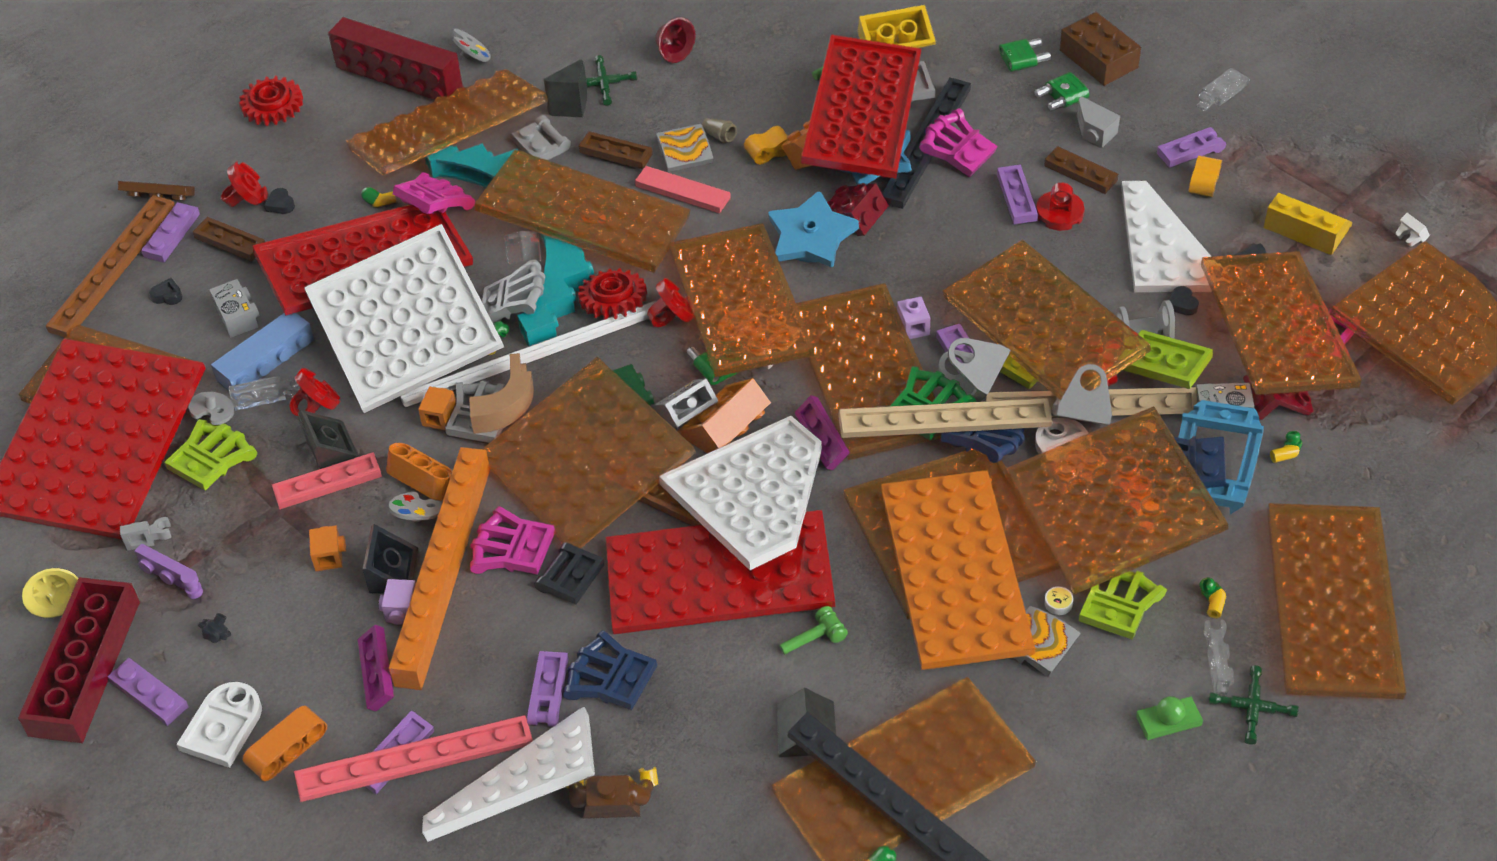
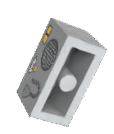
(234, 307)
(1230, 393)
(686, 402)

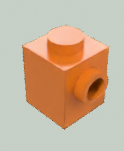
(437, 407)
(326, 548)

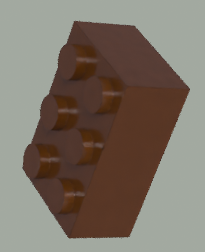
(1100, 48)

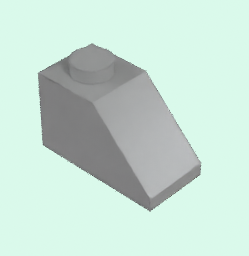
(1096, 122)

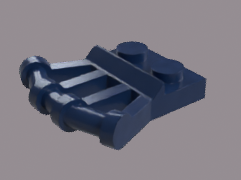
(989, 442)
(1206, 458)
(623, 682)

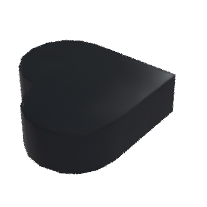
(279, 202)
(166, 292)
(1183, 301)

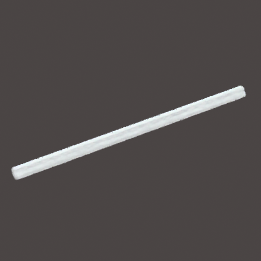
(531, 353)

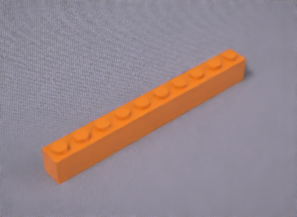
(439, 570)

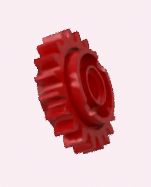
(271, 100)
(612, 293)

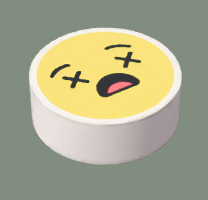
(1058, 600)

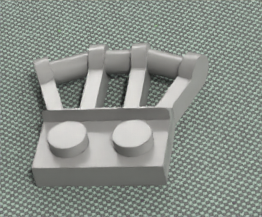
(508, 294)
(460, 422)

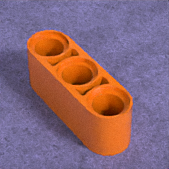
(418, 470)
(284, 743)

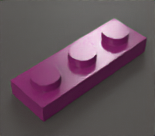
(816, 420)
(375, 668)

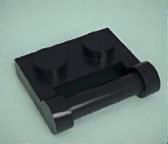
(576, 576)

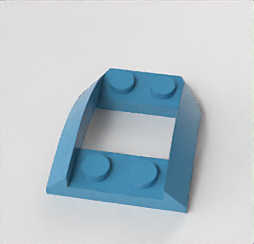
(1231, 419)

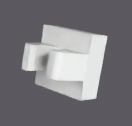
(1411, 226)

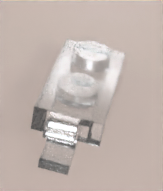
(1222, 89)
(262, 392)
(1218, 655)

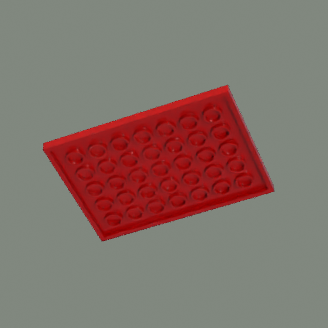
(95, 437)

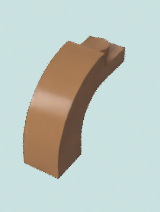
(508, 404)

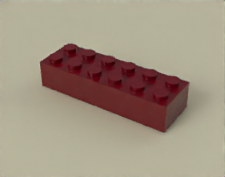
(394, 59)
(79, 660)

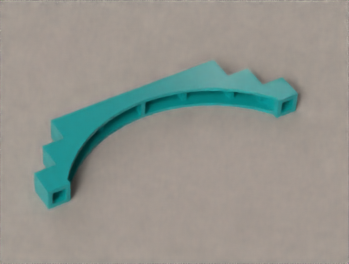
(564, 262)

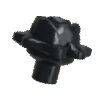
(214, 629)

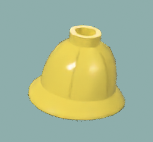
(49, 592)

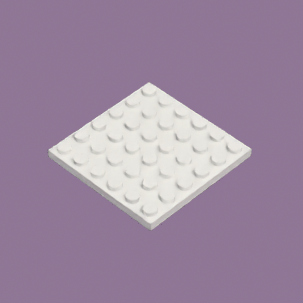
(403, 318)

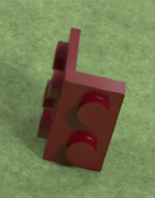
(861, 203)
(1267, 403)

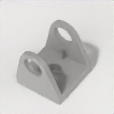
(1161, 324)
(978, 368)
(1082, 404)

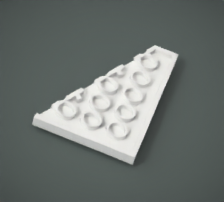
(1159, 244)
(543, 766)

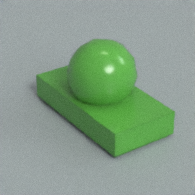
(1169, 717)

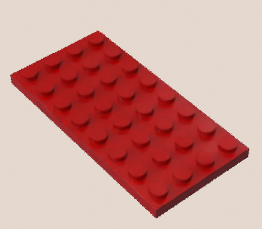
(862, 106)
(318, 253)
(694, 579)

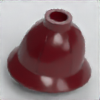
(675, 39)

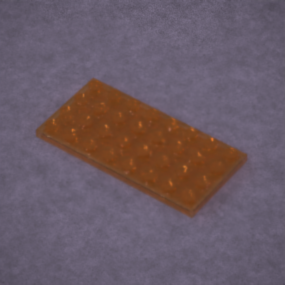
(446, 121)
(583, 210)
(740, 300)
(1045, 319)
(1279, 323)
(861, 359)
(1334, 602)
(936, 751)

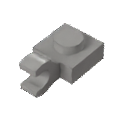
(141, 532)

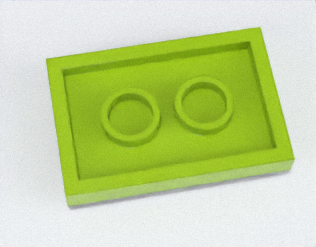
(1171, 360)

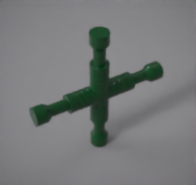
(604, 79)
(1253, 704)

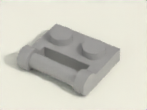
(533, 143)

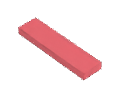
(682, 189)
(326, 480)

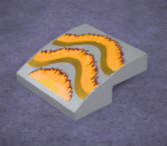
(684, 147)
(1051, 640)

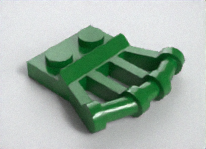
(934, 380)

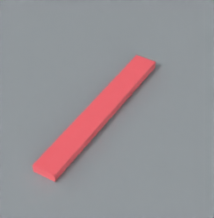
(412, 758)

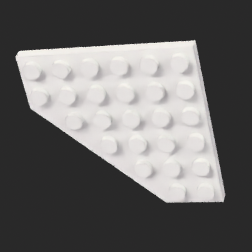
(752, 490)

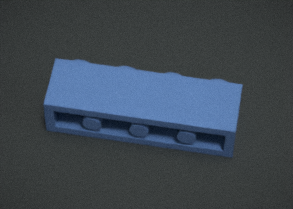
(263, 351)

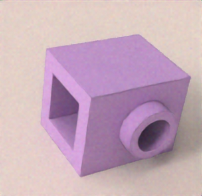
(914, 317)
(396, 600)

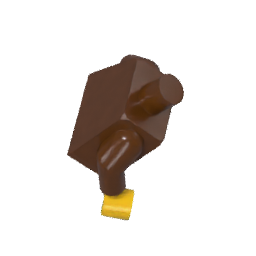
(613, 795)

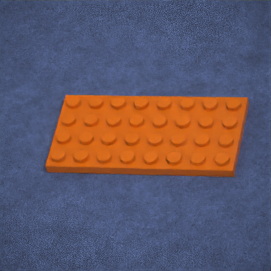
(956, 570)

